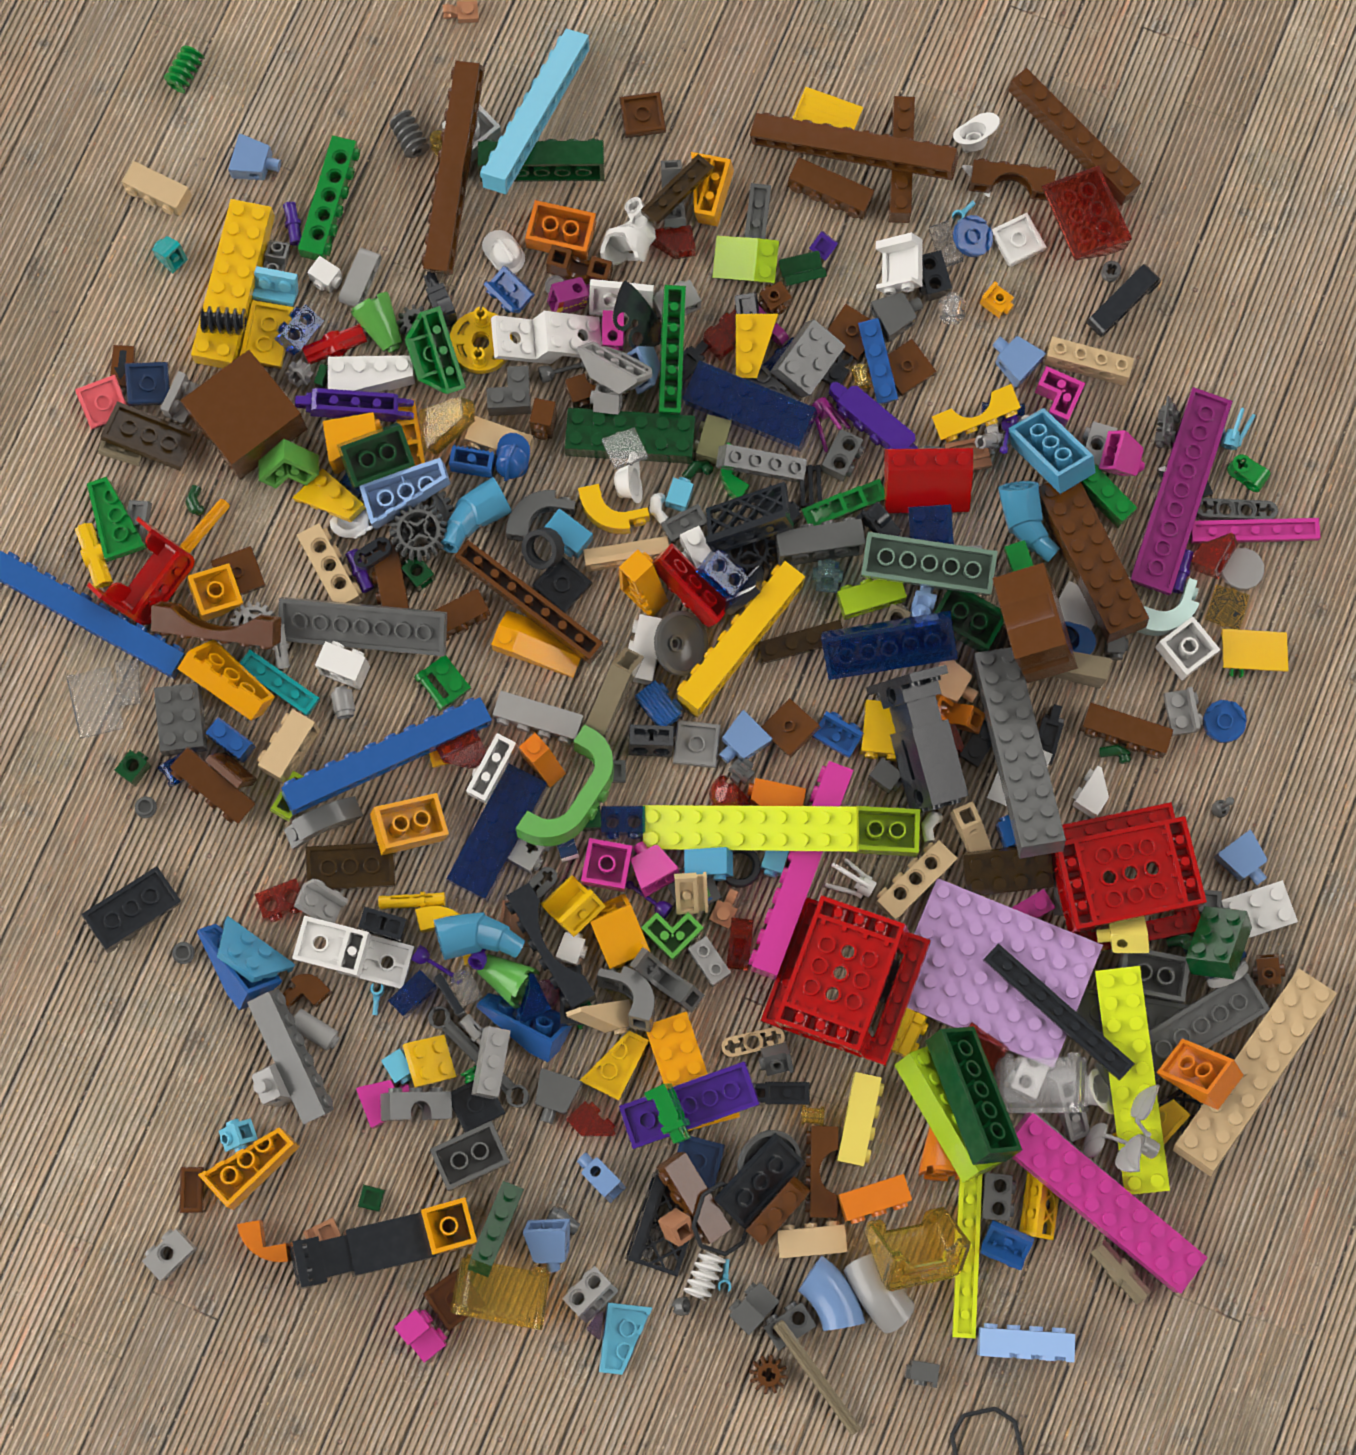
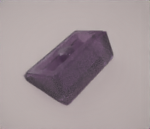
(596, 1325)

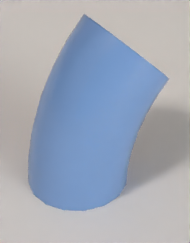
(831, 1296)

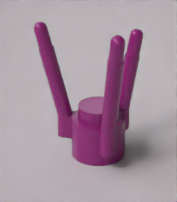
(824, 411)

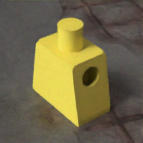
(1126, 936)

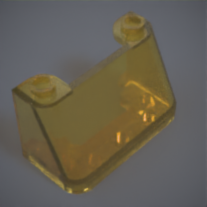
(918, 1252)
(505, 1296)

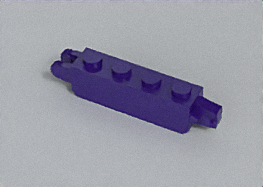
(346, 403)
(871, 418)

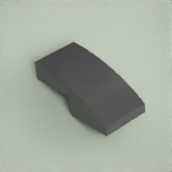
(277, 255)

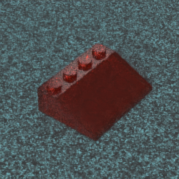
(1087, 214)

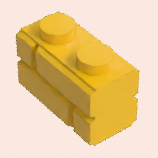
(911, 1027)

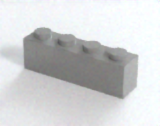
(537, 717)

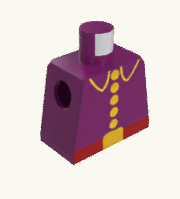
(568, 295)

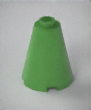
(379, 321)
(507, 978)

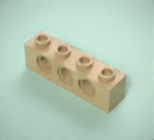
(1088, 361)
(310, 540)
(944, 860)

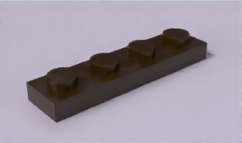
(677, 190)
(795, 642)

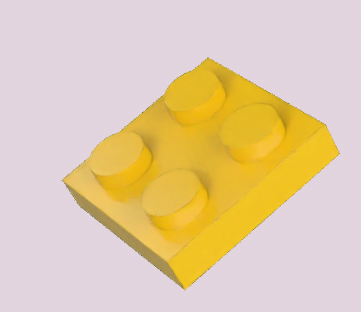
(429, 1061)

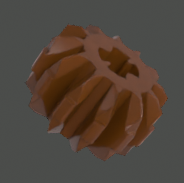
(762, 1379)

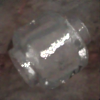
(952, 308)

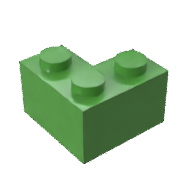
(286, 462)
(672, 940)

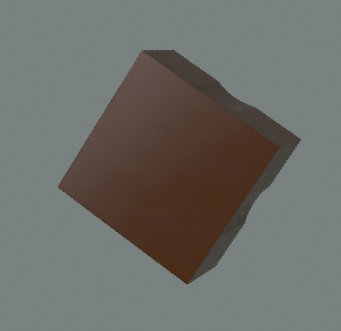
(243, 413)
(1035, 623)

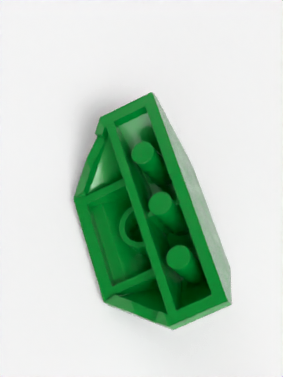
(433, 352)

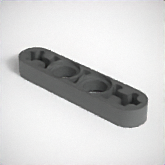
(1235, 507)

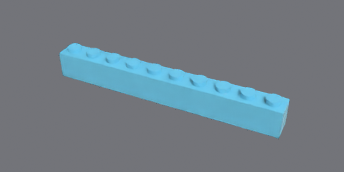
(535, 111)

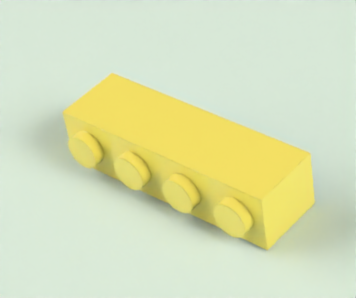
(859, 1119)

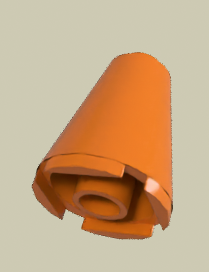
(935, 1162)

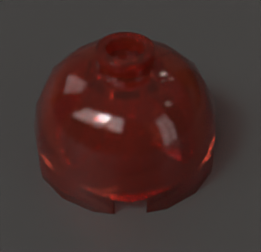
(726, 794)

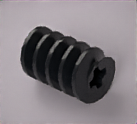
(223, 321)

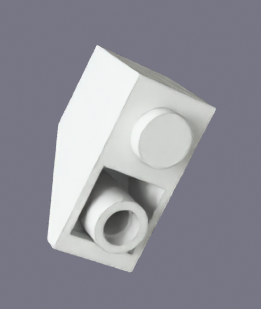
(1093, 795)

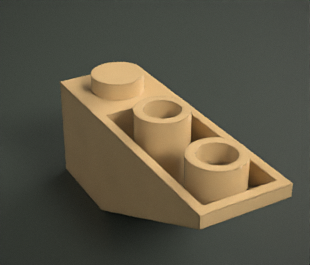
(970, 828)

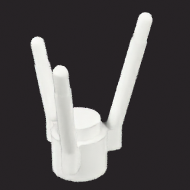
(864, 883)

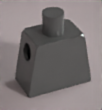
(895, 314)
(555, 1094)

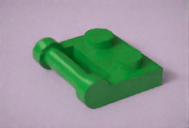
(448, 677)

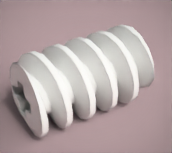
(704, 1275)

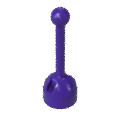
(1005, 426)
(663, 908)
(422, 956)
(474, 957)

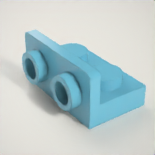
(275, 286)

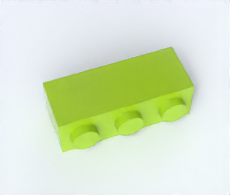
(869, 597)

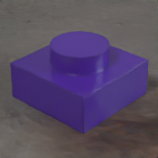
(824, 245)

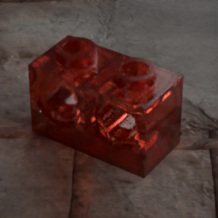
(279, 894)

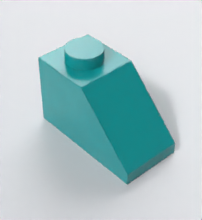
(169, 253)

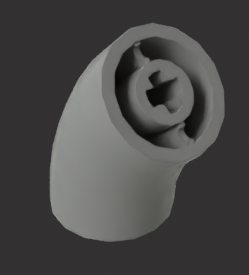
(885, 1307)

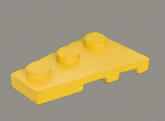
(752, 340)

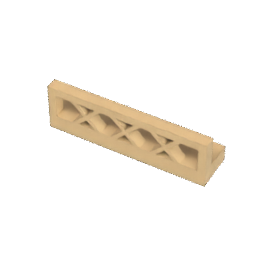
(615, 555)

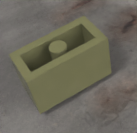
(714, 434)

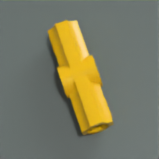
(93, 555)

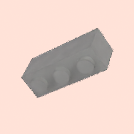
(490, 1062)

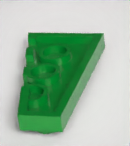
(114, 525)

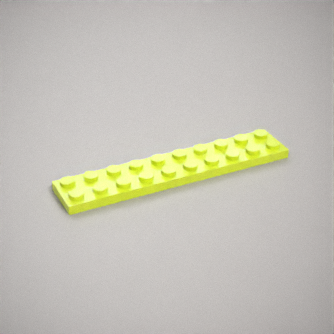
(752, 827)
(1127, 1029)

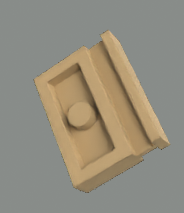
(691, 893)

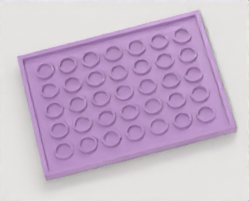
(963, 989)

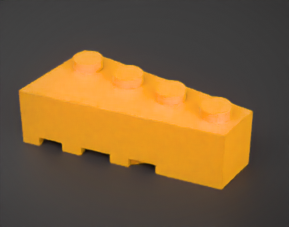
(245, 1171)

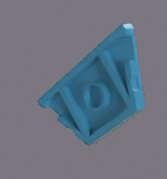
(250, 954)

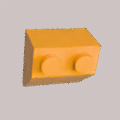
(214, 592)

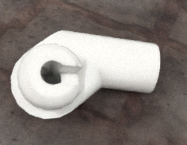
(656, 507)
(929, 823)

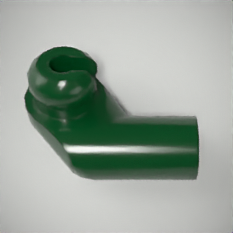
(701, 466)
(192, 502)
(1116, 750)
(1182, 940)

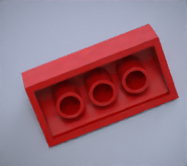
(689, 586)

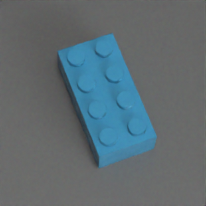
(1052, 450)

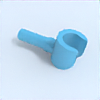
(963, 212)
(376, 997)
(725, 1275)

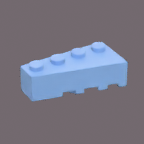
(397, 491)
(1026, 1343)

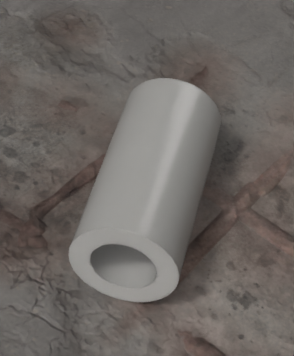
(316, 1030)

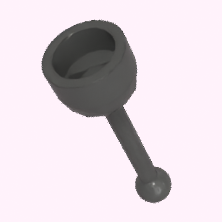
(547, 373)
(1224, 806)

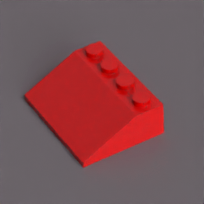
(928, 478)

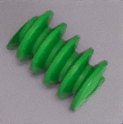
(182, 67)

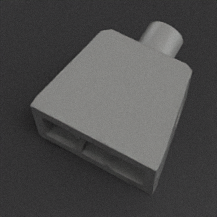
(271, 1087)

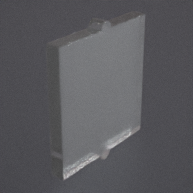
(624, 448)

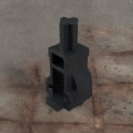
(438, 296)
(879, 520)

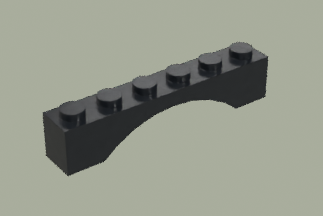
(573, 985)

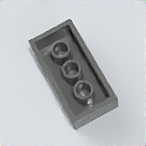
(820, 542)

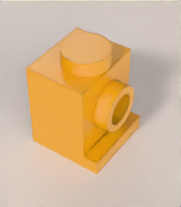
(997, 307)

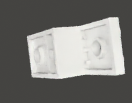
(544, 337)
(353, 952)

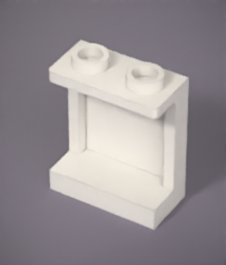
(900, 263)

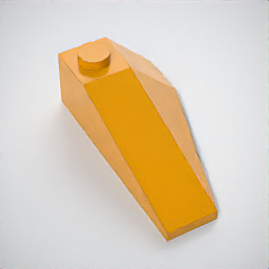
(527, 641)

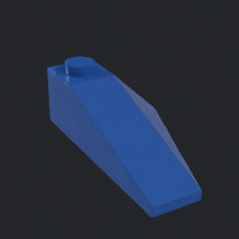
(236, 986)
(538, 1036)

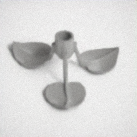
(1128, 1156)

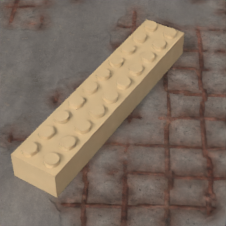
(1262, 1064)

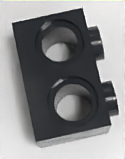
(937, 275)
(650, 740)
(383, 924)

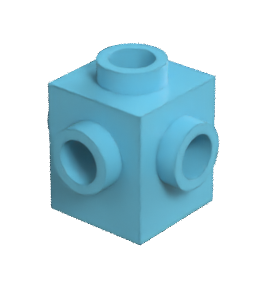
(237, 1134)

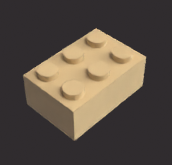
(288, 746)

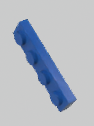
(878, 361)

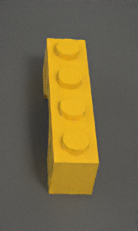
(1002, 403)

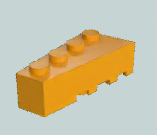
(642, 583)
(226, 679)

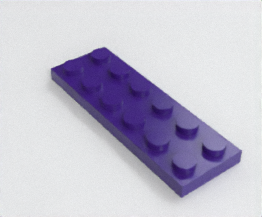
(701, 1100)

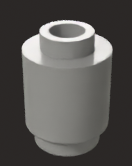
(343, 702)

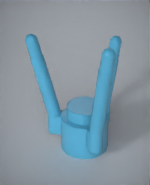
(1231, 438)

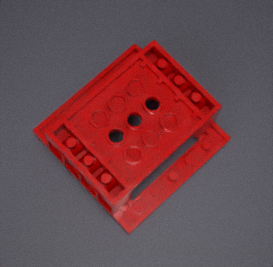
(1121, 842)
(807, 973)

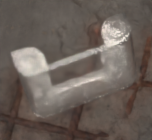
(1043, 1084)

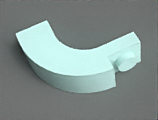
(1167, 621)

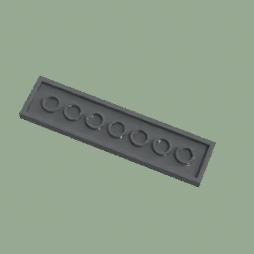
(364, 626)
(1204, 1021)

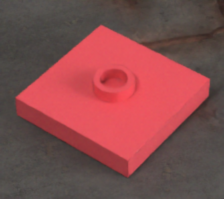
(99, 400)

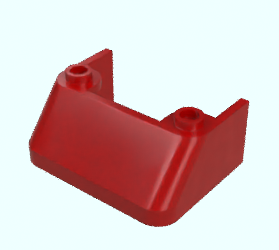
(155, 580)

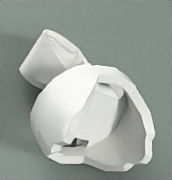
(632, 236)

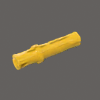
(412, 900)

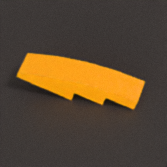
(412, 434)

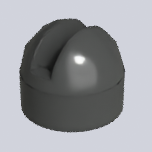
(681, 1306)

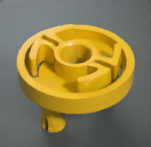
(477, 360)

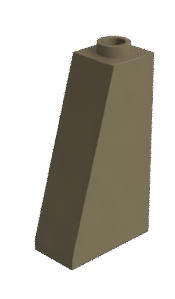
(1091, 670)
(614, 690)

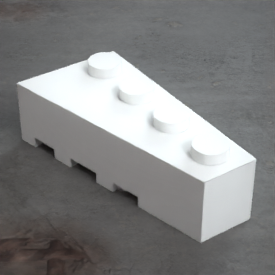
(370, 373)

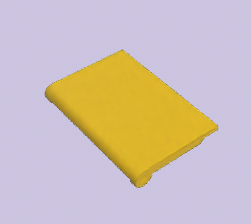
(828, 109)
(1254, 650)

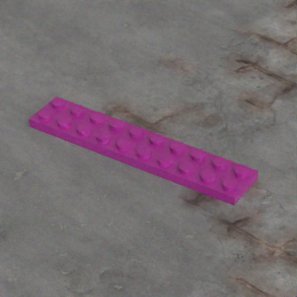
(1180, 491)

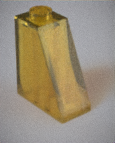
(445, 422)

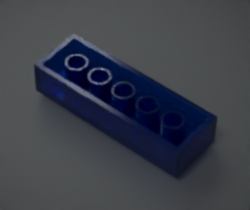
(750, 406)
(889, 645)
(495, 833)

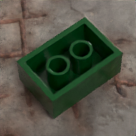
(376, 454)
(973, 619)
(1219, 942)

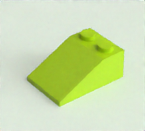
(745, 259)

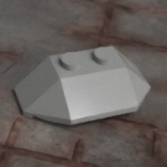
(613, 367)

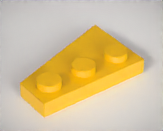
(330, 496)
(616, 1067)
(1172, 1117)

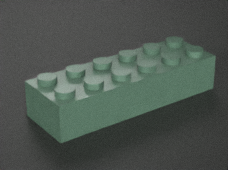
(929, 563)

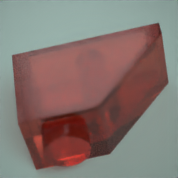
(1214, 555)
(463, 751)
(739, 943)

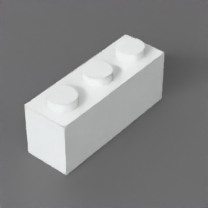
(644, 645)
(492, 768)

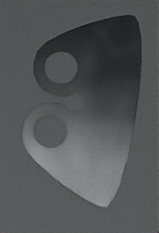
(636, 307)

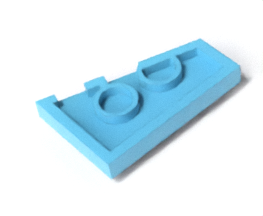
(620, 1334)

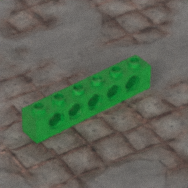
(338, 149)
(672, 349)

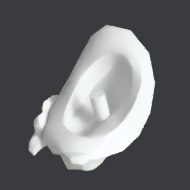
(353, 529)

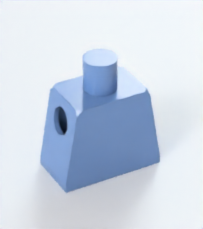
(252, 159)
(1017, 358)
(744, 739)
(1243, 858)
(605, 1182)
(548, 1241)

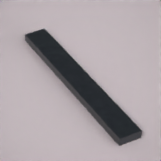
(1058, 1012)

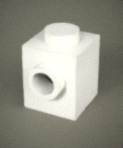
(325, 275)
(572, 949)

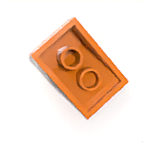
(1201, 1073)

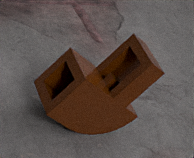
(309, 985)

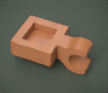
(465, 11)
(724, 910)

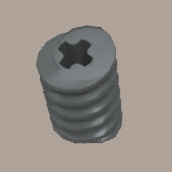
(408, 134)

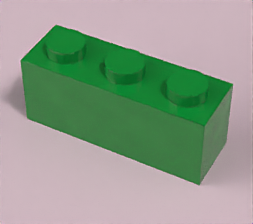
(1108, 498)

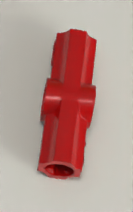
(334, 344)

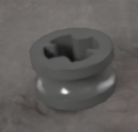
(1112, 264)

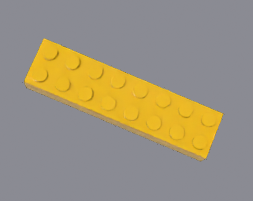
(232, 278)
(740, 639)

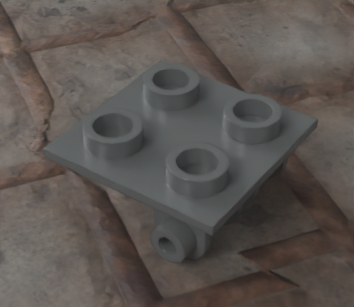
(1167, 418)

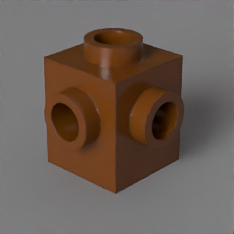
(774, 298)
(1269, 962)

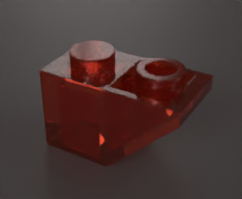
(675, 242)
(722, 336)
(589, 1123)

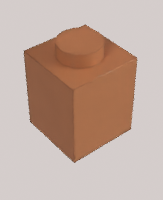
(676, 1227)

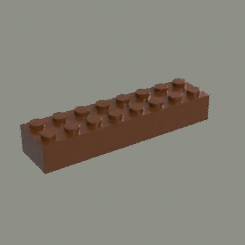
(1093, 561)

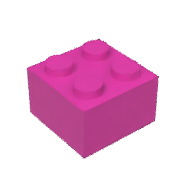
(606, 865)

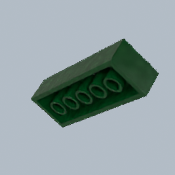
(556, 160)
(663, 436)
(973, 1095)

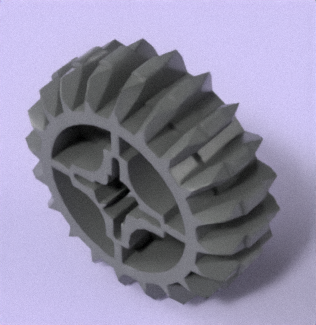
(410, 547)

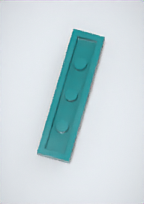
(280, 683)

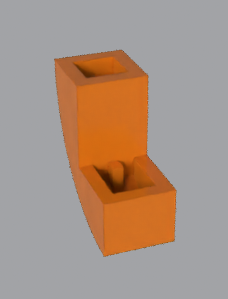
(963, 716)
(254, 1238)

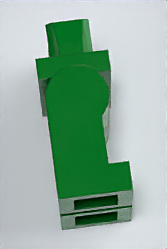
(670, 1112)

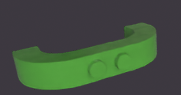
(584, 808)

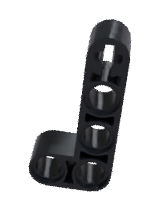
(1123, 300)

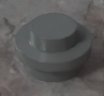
(145, 807)
(183, 953)

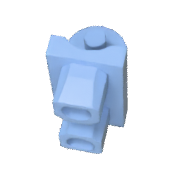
(923, 601)

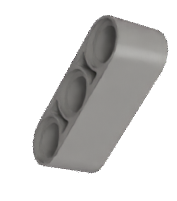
(360, 277)

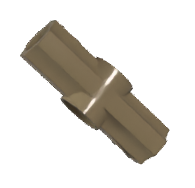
(1120, 1272)

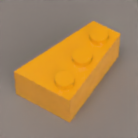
(712, 192)

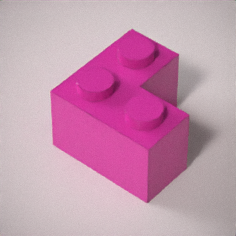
(1062, 390)
(421, 1334)

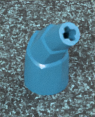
(475, 509)
(1024, 517)
(472, 933)

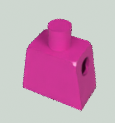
(610, 330)
(1122, 454)
(652, 868)
(371, 1102)

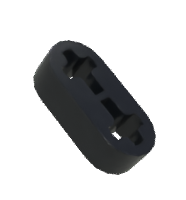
(369, 549)

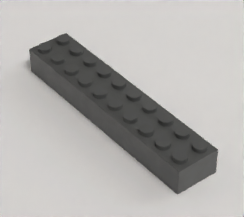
(1018, 754)

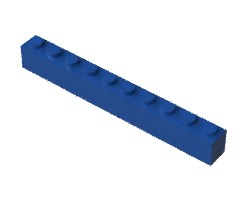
(90, 616)
(384, 756)

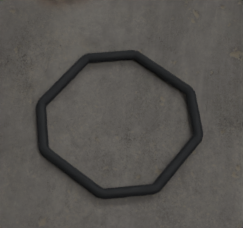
(694, 1228)
(982, 1411)

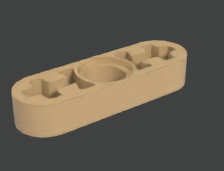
(735, 1040)

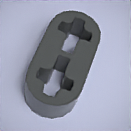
(547, 885)

